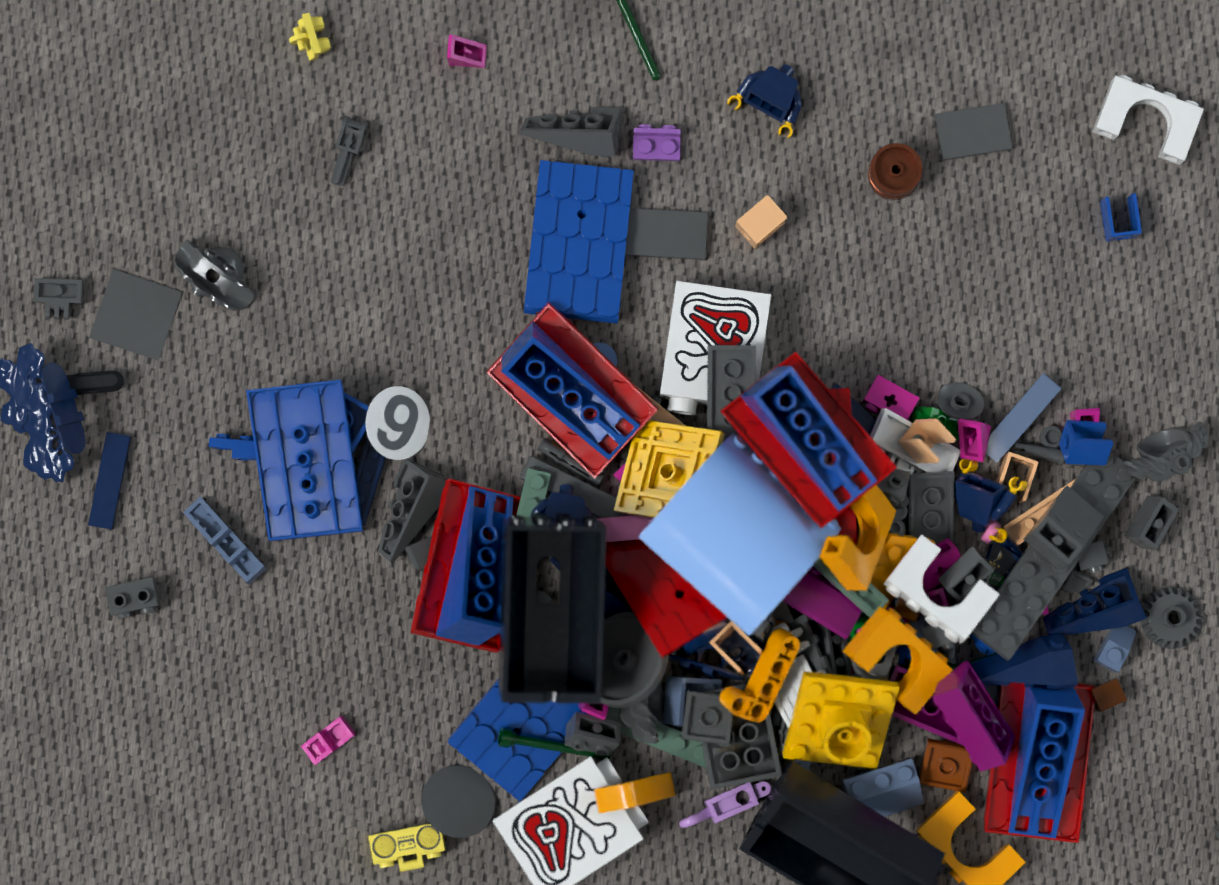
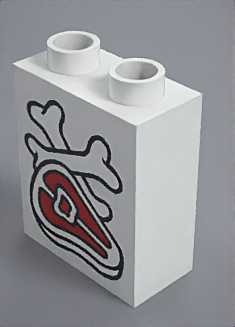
(703, 318)
(559, 827)

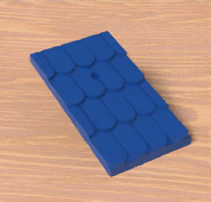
(579, 240)
(302, 439)
(518, 766)

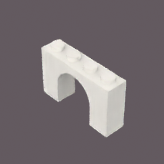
(1180, 115)
(956, 620)

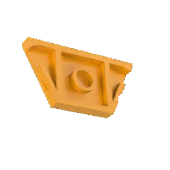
(891, 555)

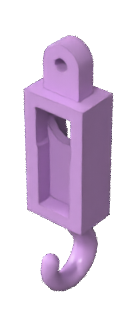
(725, 804)

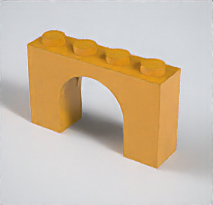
(853, 563)
(926, 667)
(938, 832)

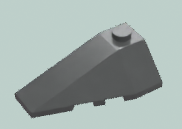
(586, 133)
(414, 504)

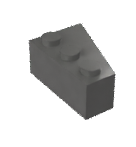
(825, 647)

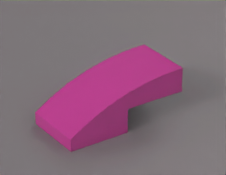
(328, 740)

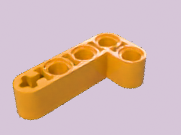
(766, 680)
(634, 793)

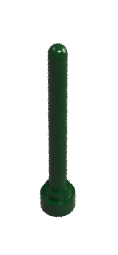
(639, 40)
(508, 738)

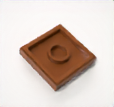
(945, 765)

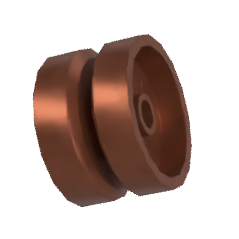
(892, 185)

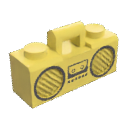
(395, 844)

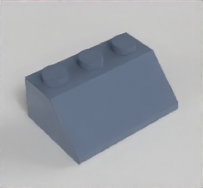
(887, 787)

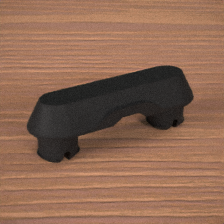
(96, 382)

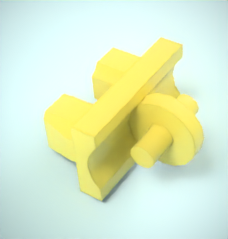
(306, 37)

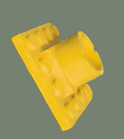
(660, 464)
(840, 720)

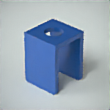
(1108, 221)
(1083, 443)

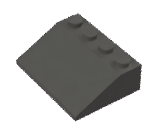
(747, 758)

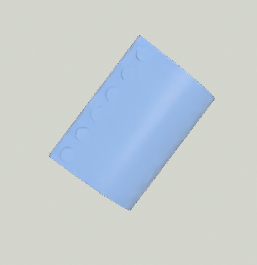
(737, 534)

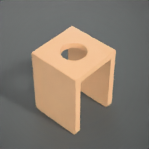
(761, 221)
(931, 432)
(1030, 474)
(723, 634)

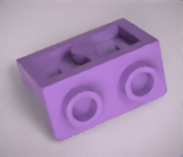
(656, 143)

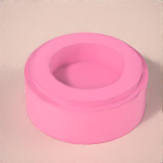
(990, 530)

